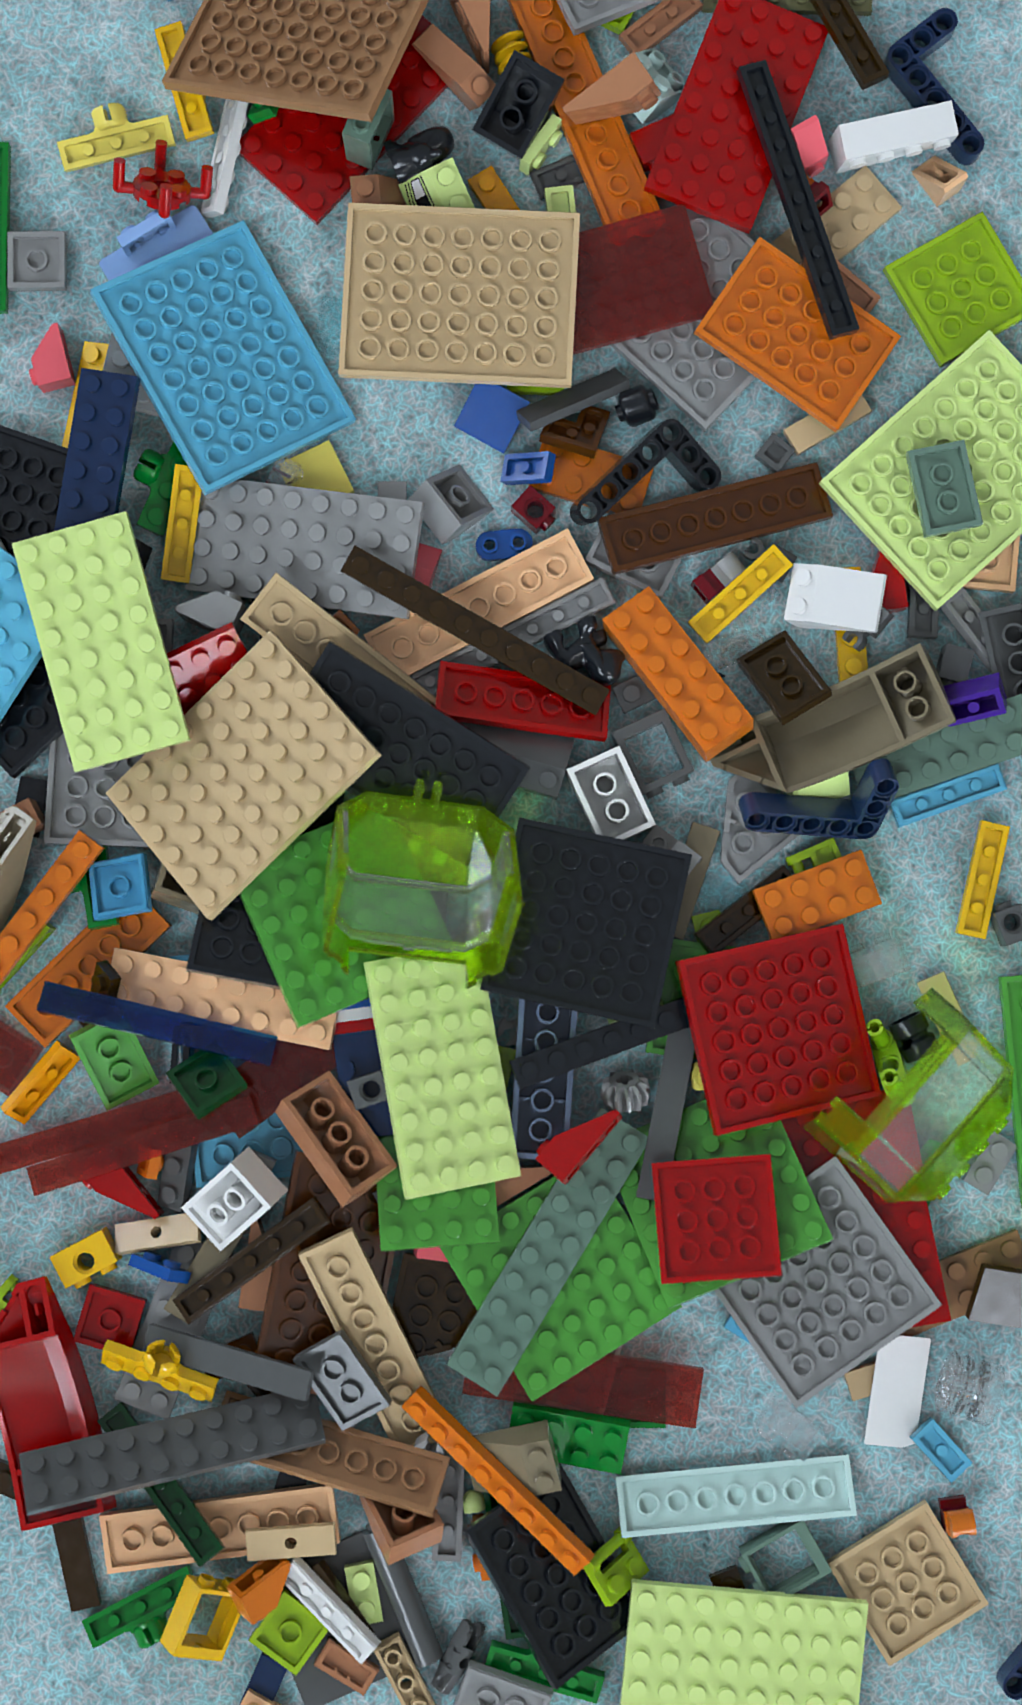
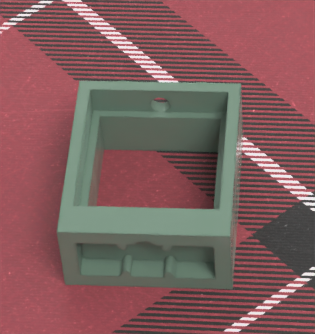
(359, 134)
(799, 1580)

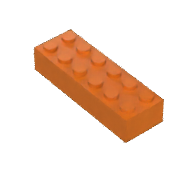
(678, 674)

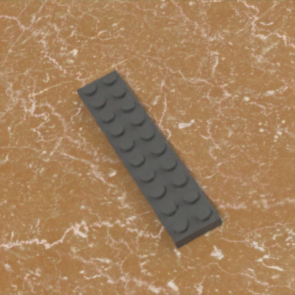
(168, 1450)

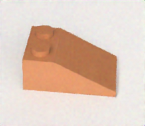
(475, 22)
(617, 93)
(401, 1531)

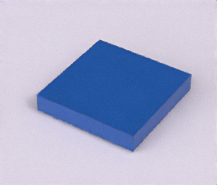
(491, 415)

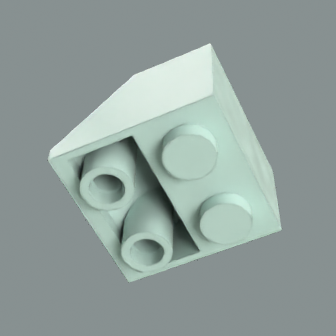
(668, 82)

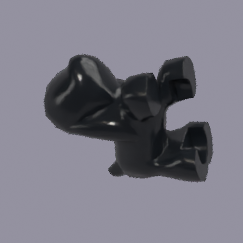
(419, 152)
(602, 664)

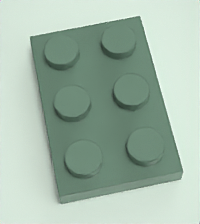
(944, 488)

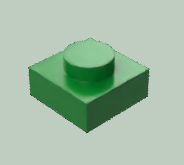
(261, 112)

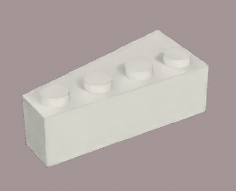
(892, 136)

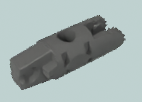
(457, 1655)

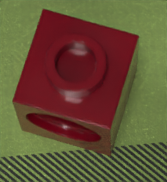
(530, 498)

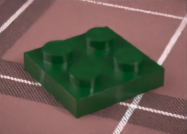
(206, 1081)

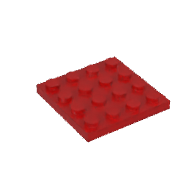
(716, 1219)

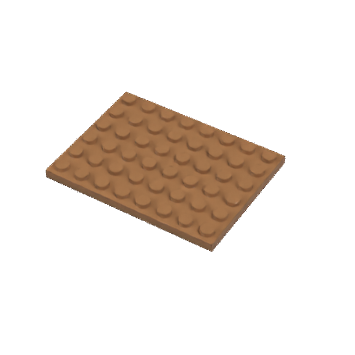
(296, 53)

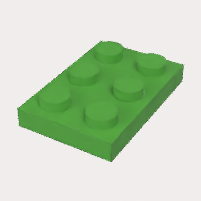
(113, 1063)

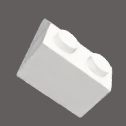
(834, 598)
(234, 1199)

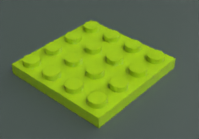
(958, 288)

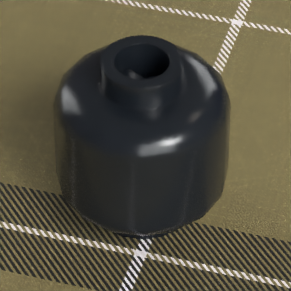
(637, 405)

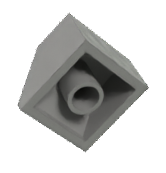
(451, 503)
(213, 610)

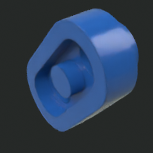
(503, 542)

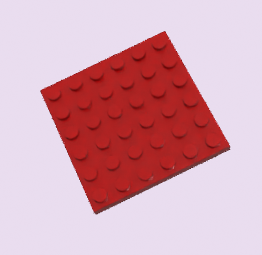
(778, 1028)

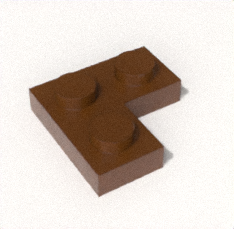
(579, 436)

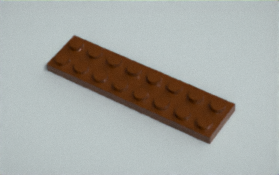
(714, 518)

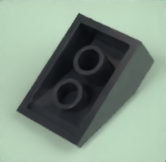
(518, 105)

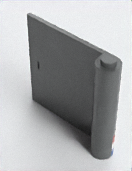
(400, 1609)

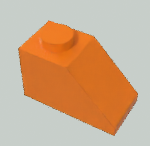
(259, 1588)

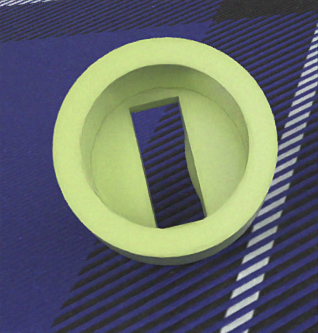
(473, 1502)

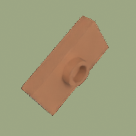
(341, 1665)

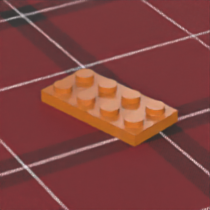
(577, 473)
(817, 896)

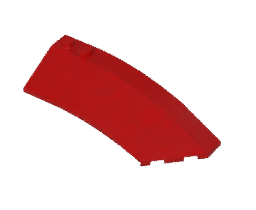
(42, 1391)

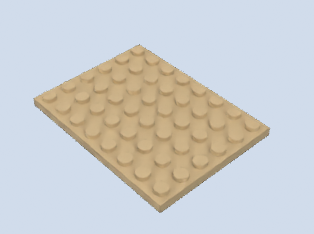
(459, 295)
(255, 775)

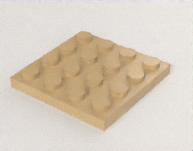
(910, 1582)

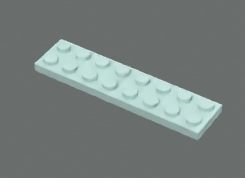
(735, 1496)

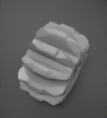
(625, 1091)

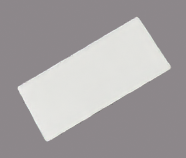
(897, 1391)

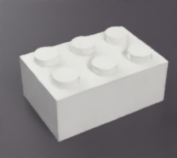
(610, 795)

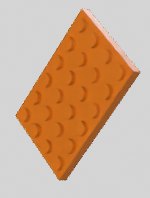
(776, 333)

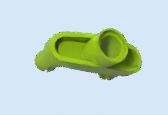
(886, 1055)

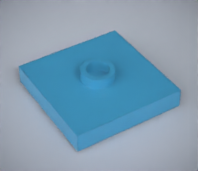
(120, 887)

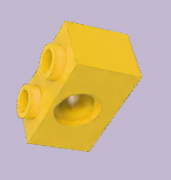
(70, 1265)

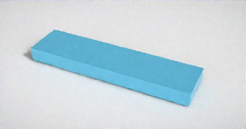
(947, 795)

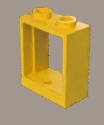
(199, 1646)

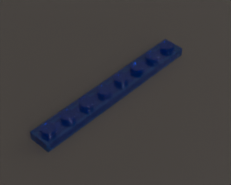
(157, 1023)

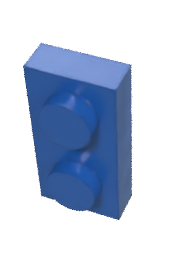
(528, 468)
(167, 1270)

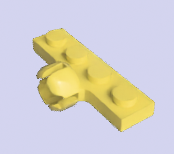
(114, 138)

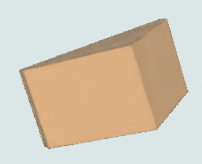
(940, 179)

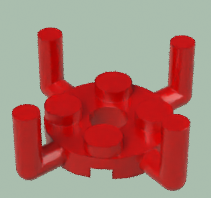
(161, 188)

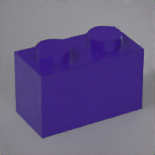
(977, 698)

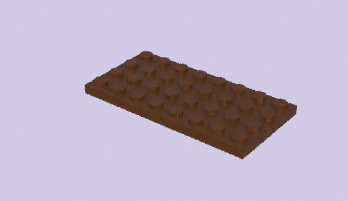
(292, 1309)

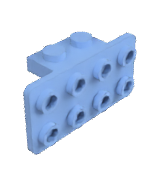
(154, 239)

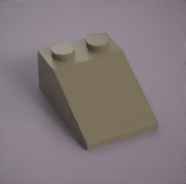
(527, 1454)

